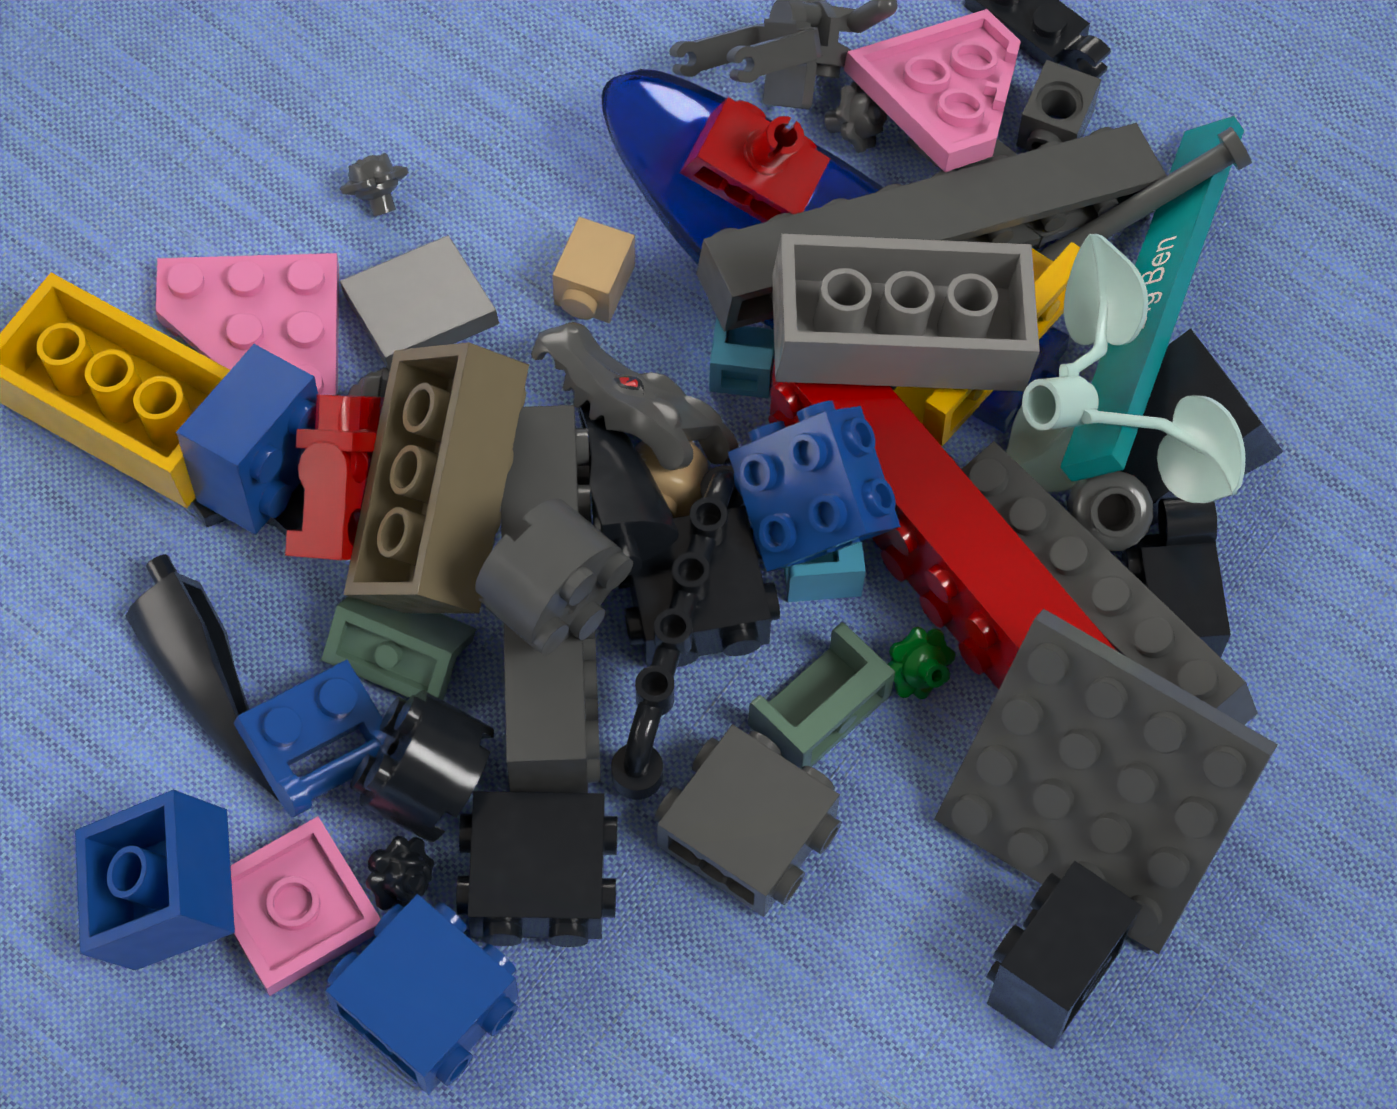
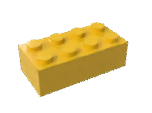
(105, 383)

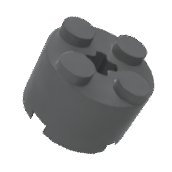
(552, 577)

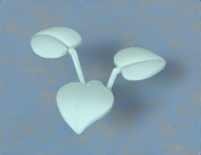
(1104, 305)

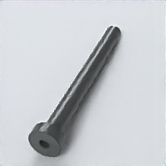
(1226, 153)

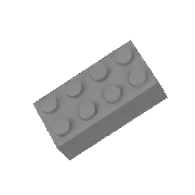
(904, 312)

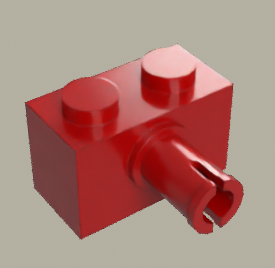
(755, 161)

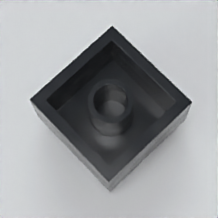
(1062, 954)

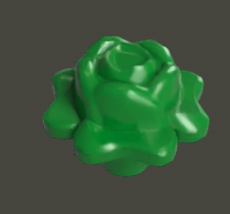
(920, 662)

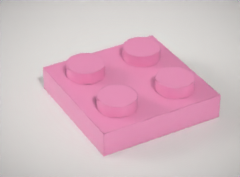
(298, 906)

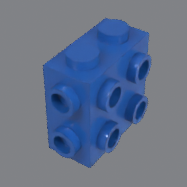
(813, 485)
(424, 992)

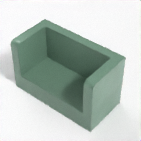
(824, 700)

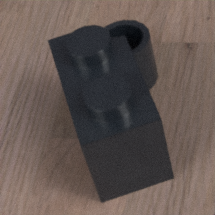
(1184, 568)

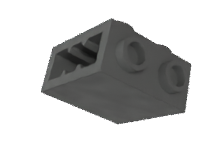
(749, 819)

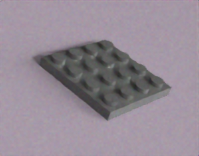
(1104, 771)

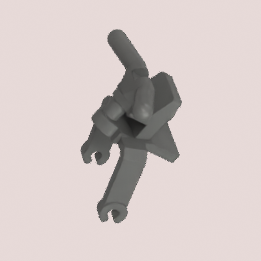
(788, 47)

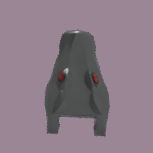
(635, 402)

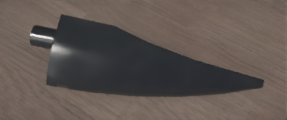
(625, 495)
(194, 657)

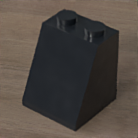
(1185, 372)

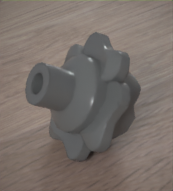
(856, 118)
(374, 181)

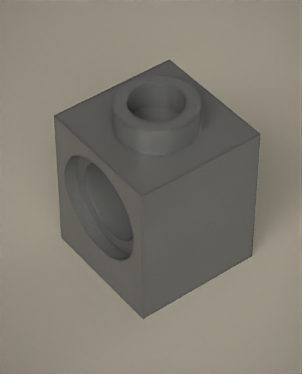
(1058, 93)

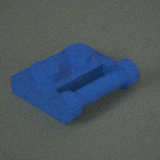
(305, 722)

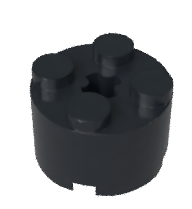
(424, 764)

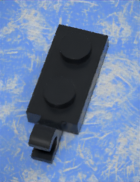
(1049, 32)

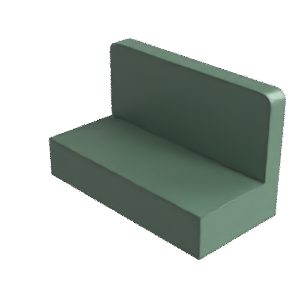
(396, 647)

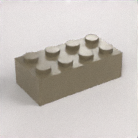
(436, 478)

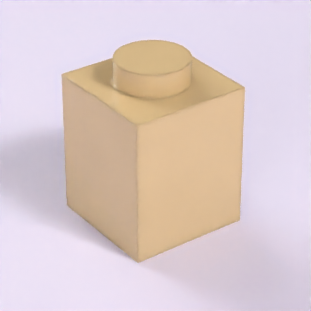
(593, 270)

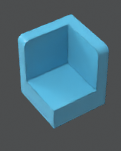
(742, 361)
(827, 577)

